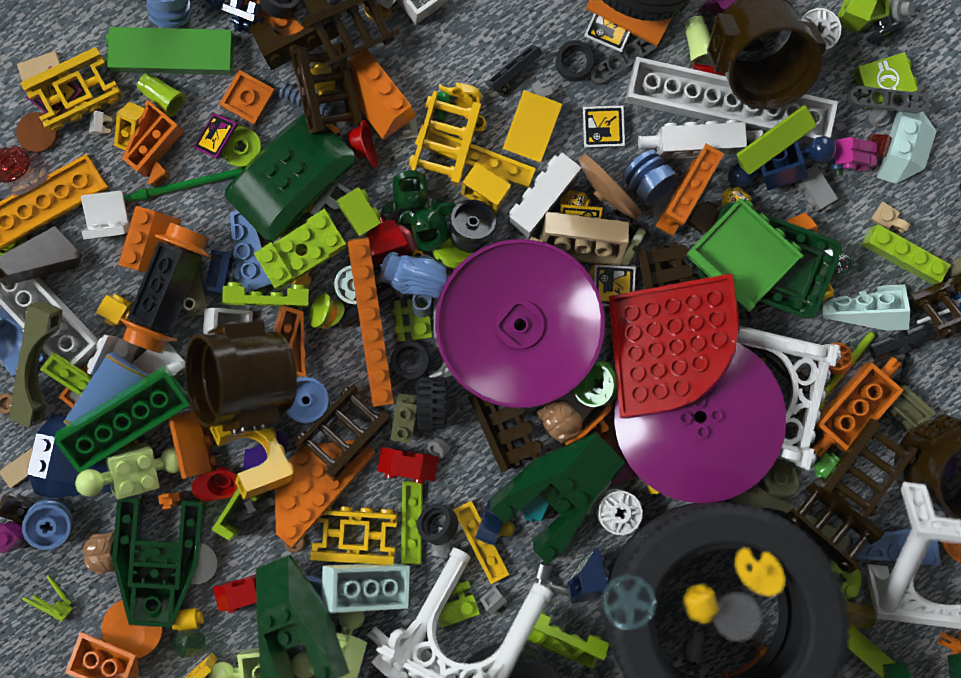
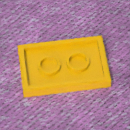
(532, 126)

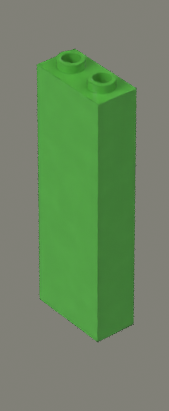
(170, 51)

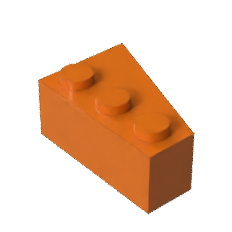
(151, 139)
(291, 325)

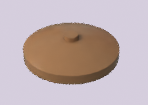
(607, 188)

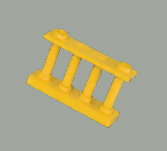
(465, 133)

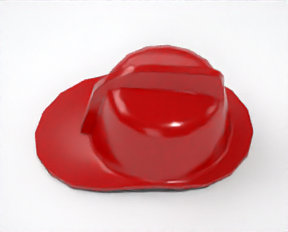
(361, 143)
(215, 484)

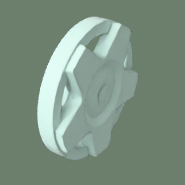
(347, 284)

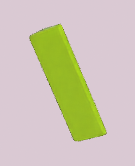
(776, 140)
(867, 651)

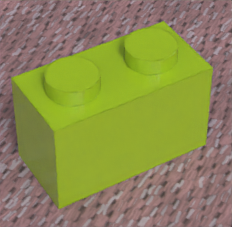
(358, 211)

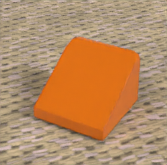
(158, 175)

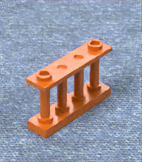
(689, 190)

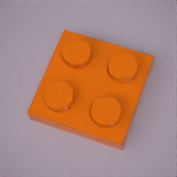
(247, 97)

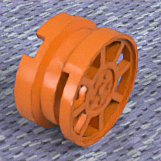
(845, 361)

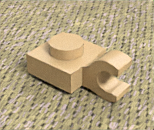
(887, 217)

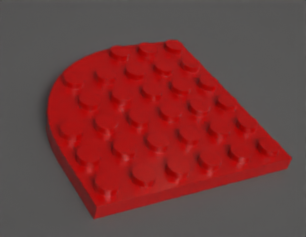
(672, 343)

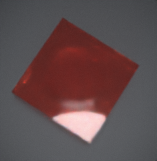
(883, 143)

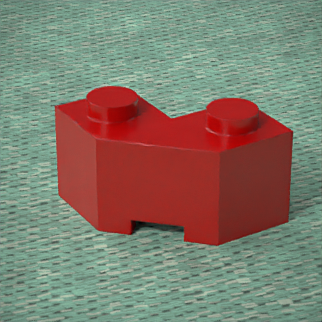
(407, 464)
(235, 594)

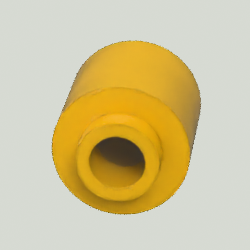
(188, 619)

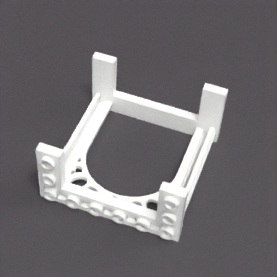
(889, 589)

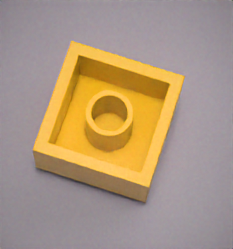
(485, 186)

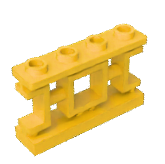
(64, 74)
(353, 552)

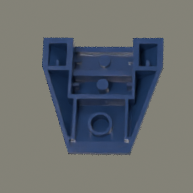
(50, 469)

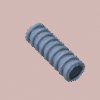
(292, 94)

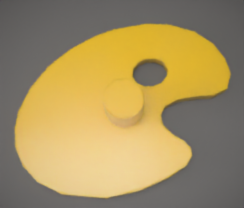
(765, 576)

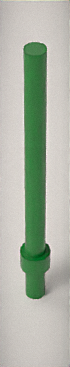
(144, 193)

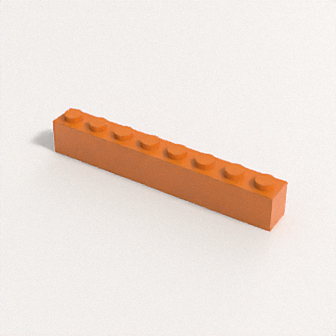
(370, 321)

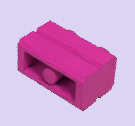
(856, 154)

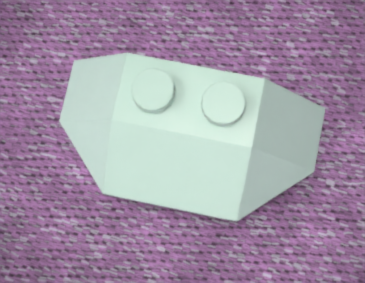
(909, 147)

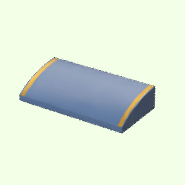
(110, 379)

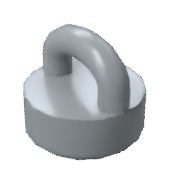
(879, 117)
(438, 447)

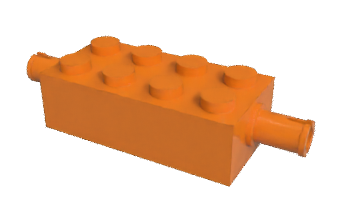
(861, 398)

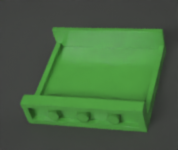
(748, 249)

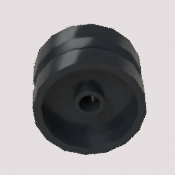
(471, 225)

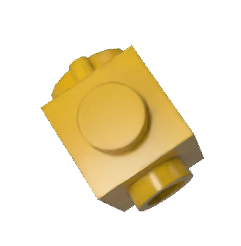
(324, 87)
(113, 309)

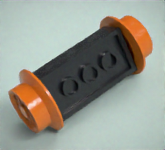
(164, 288)

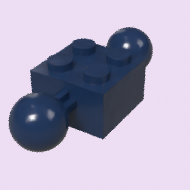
(786, 166)

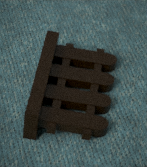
(657, 256)
(500, 438)

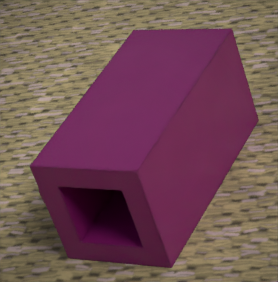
(11, 536)

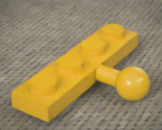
(486, 553)

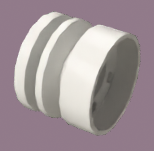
(826, 23)
(621, 499)

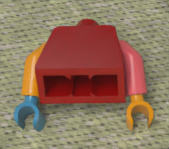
(390, 238)

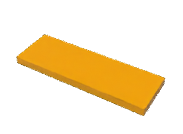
(49, 200)

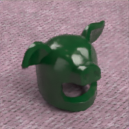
(409, 193)
(429, 224)

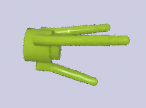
(59, 610)

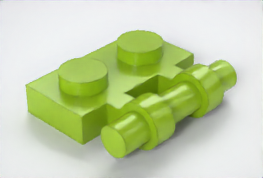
(419, 327)
(459, 609)

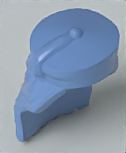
(413, 275)
(10, 342)

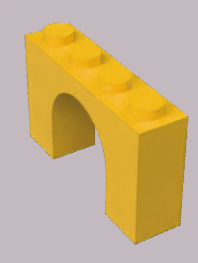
(268, 475)

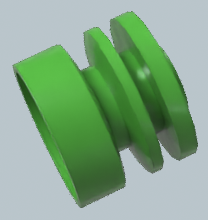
(589, 389)

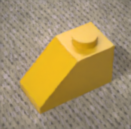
(126, 124)

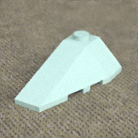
(880, 310)

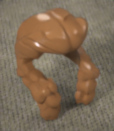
(560, 420)
(97, 553)

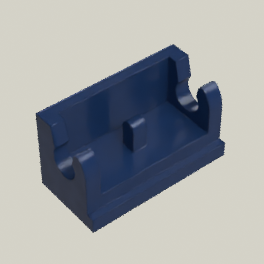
(219, 271)

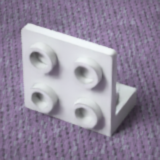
(105, 214)
(109, 344)
(151, 361)

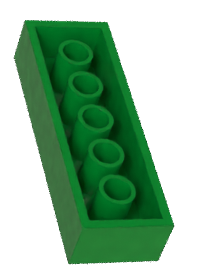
(121, 419)

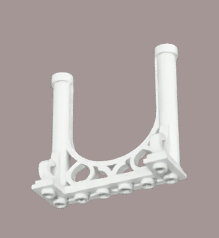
(826, 356)
(409, 644)

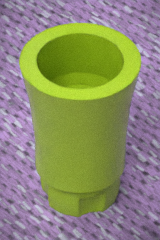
(161, 94)

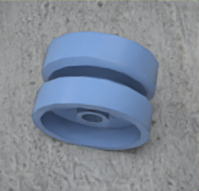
(318, 402)
(47, 536)

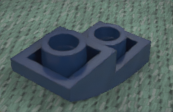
(489, 527)

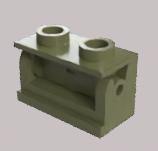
(910, 409)
(404, 418)

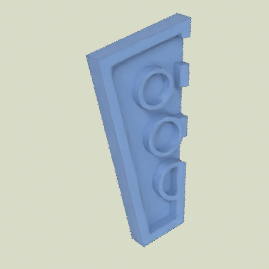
(246, 243)
(891, 545)

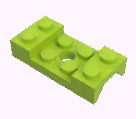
(281, 258)
(236, 295)
(566, 645)

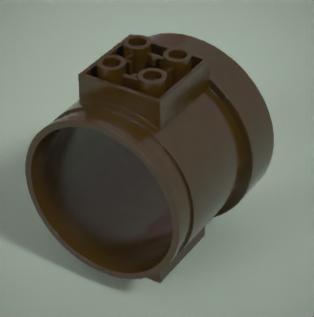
(779, 77)
(240, 377)
(935, 444)

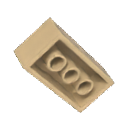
(586, 237)

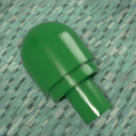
(444, 97)

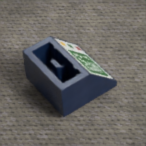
(589, 579)

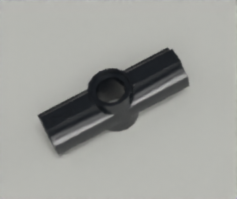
(351, 315)
(901, 342)

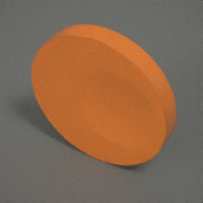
(135, 639)

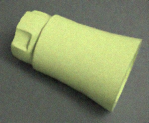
(698, 39)

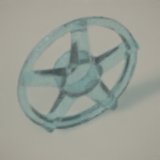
(628, 602)

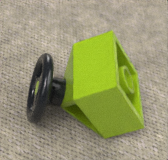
(862, 14)

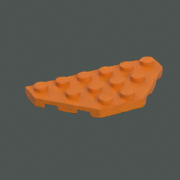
(311, 490)

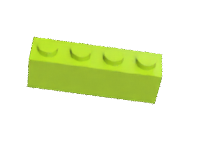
(905, 254)

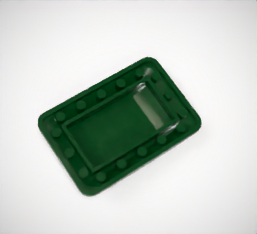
(288, 177)
(806, 282)

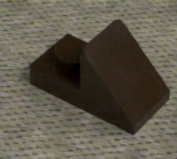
(14, 507)

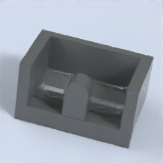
(328, 201)

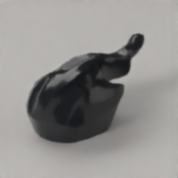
(633, 228)

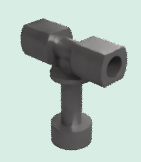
(543, 575)

